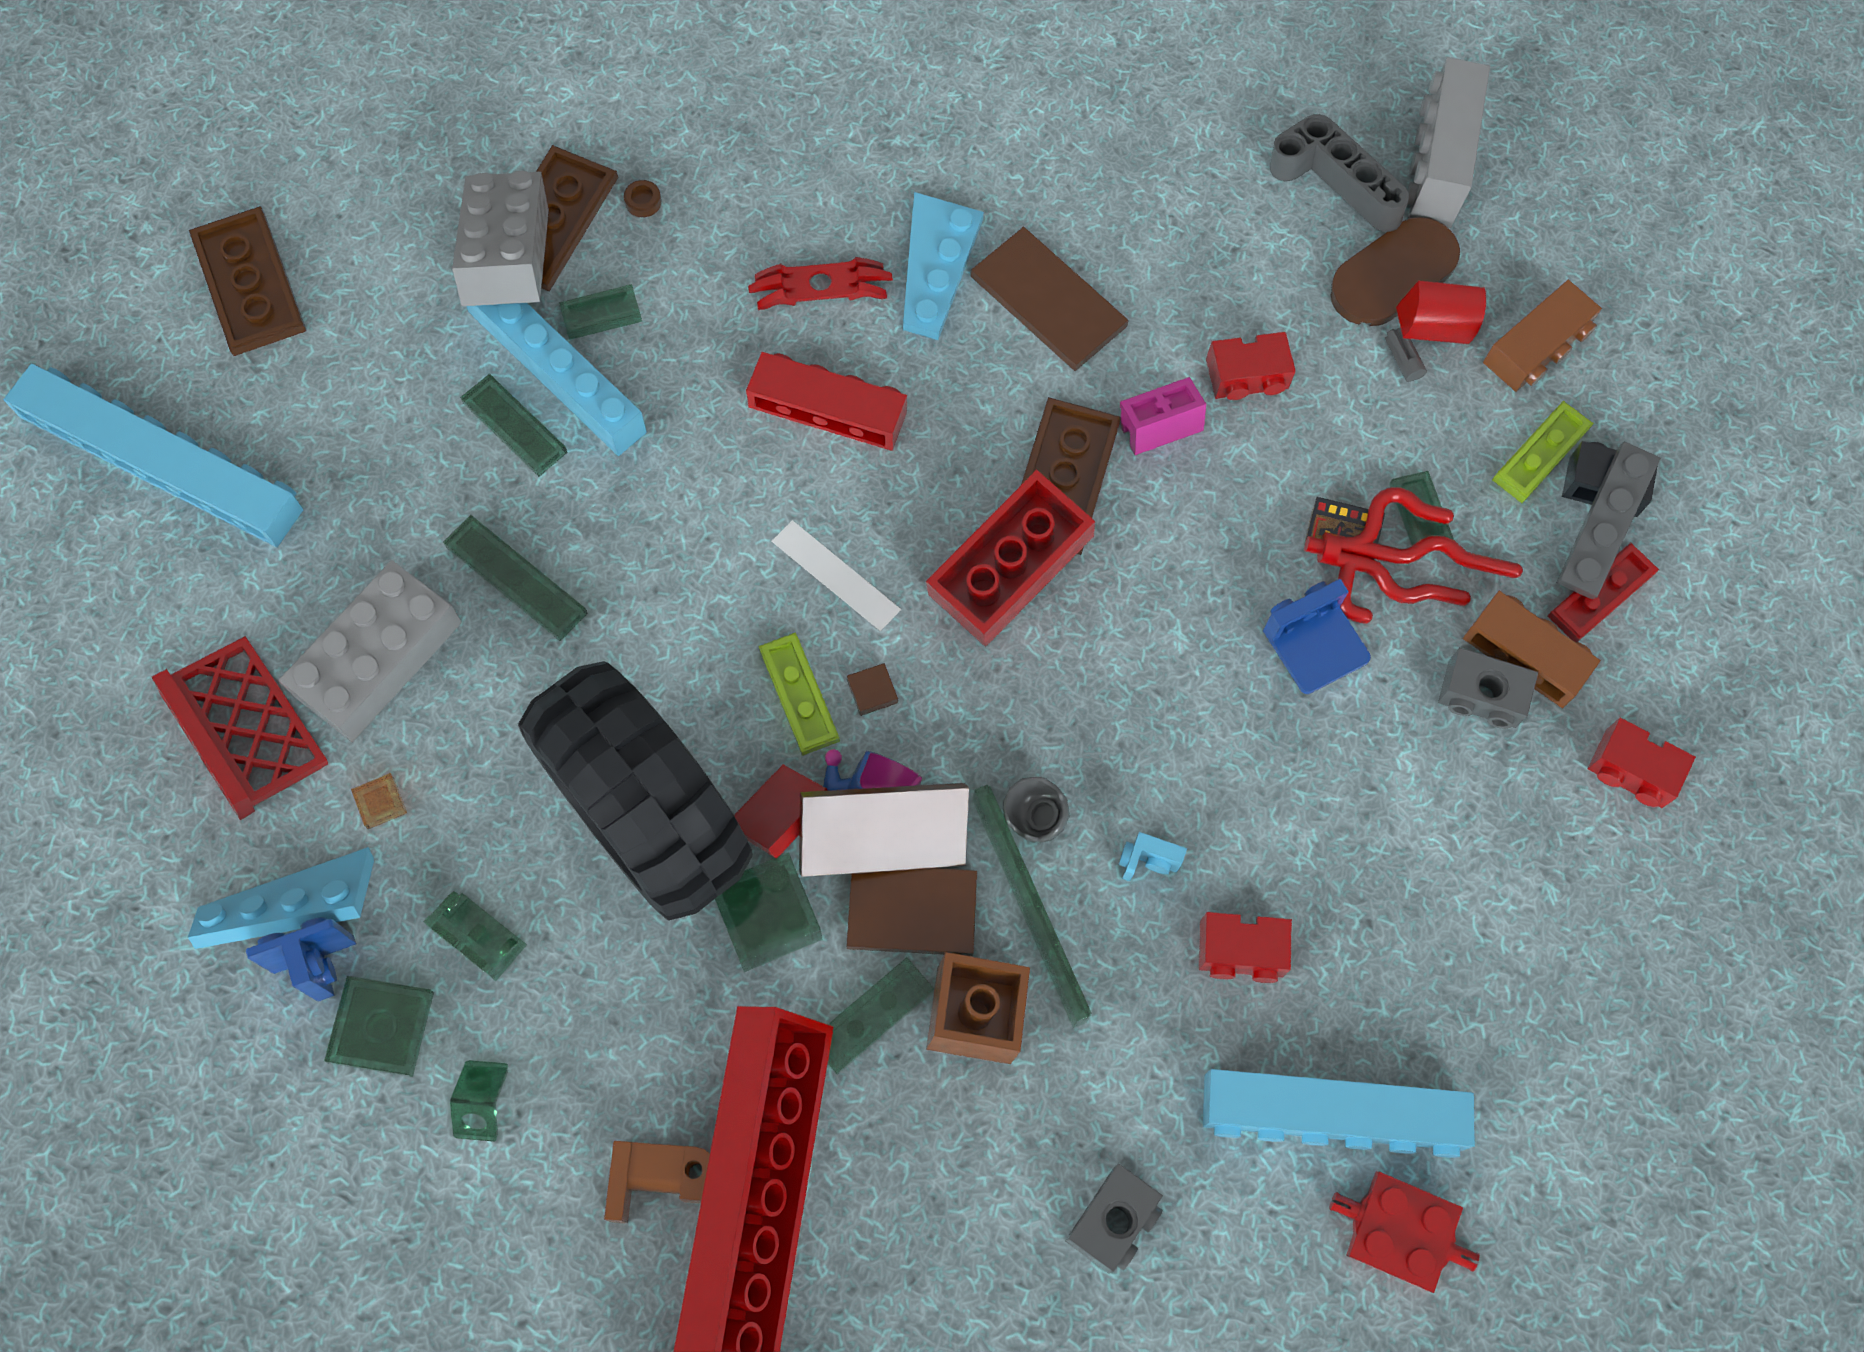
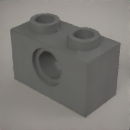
(1509, 683)
(1092, 1236)

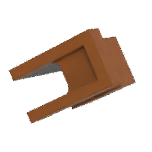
(652, 1169)

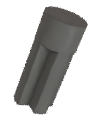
(1405, 355)

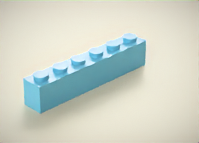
(564, 372)
(1338, 1111)

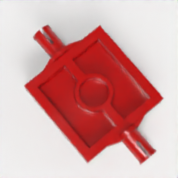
(1404, 1231)

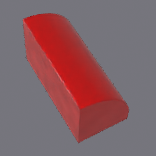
(1442, 312)

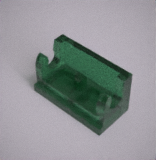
(475, 934)

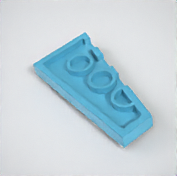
(937, 259)
(325, 890)

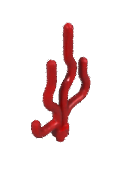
(1356, 553)

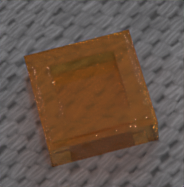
(379, 801)

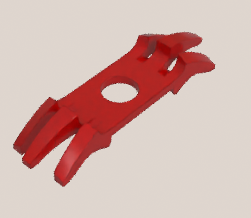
(798, 288)

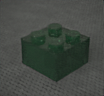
(768, 913)

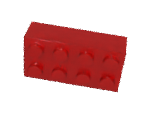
(1010, 558)

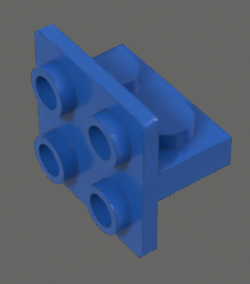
(304, 954)

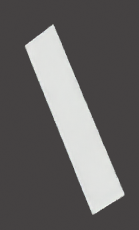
(836, 575)

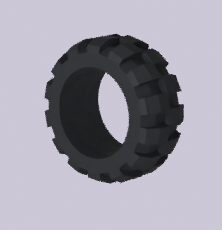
(637, 789)

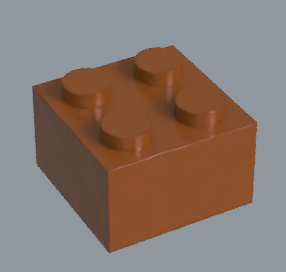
(978, 1008)

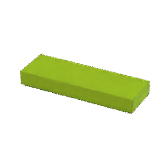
(1542, 451)
(799, 694)

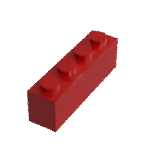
(827, 400)

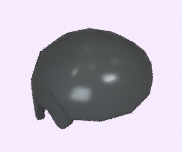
(1036, 809)

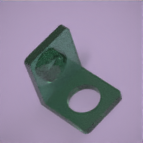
(477, 1094)

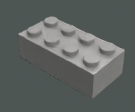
(1447, 141)
(501, 239)
(371, 650)

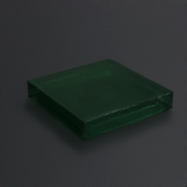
(379, 1026)

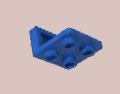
(1316, 637)

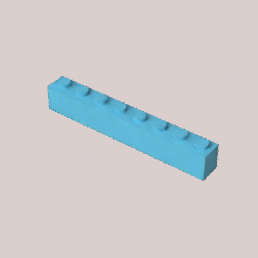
(155, 454)

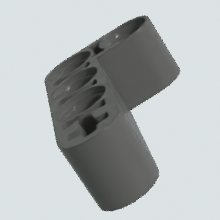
(1344, 166)

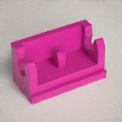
(1163, 415)

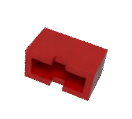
(1250, 367)
(1639, 765)
(1245, 948)

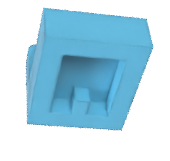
(1157, 853)

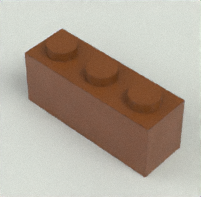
(1543, 336)
(1521, 638)

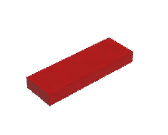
(1580, 614)

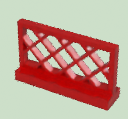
(215, 751)

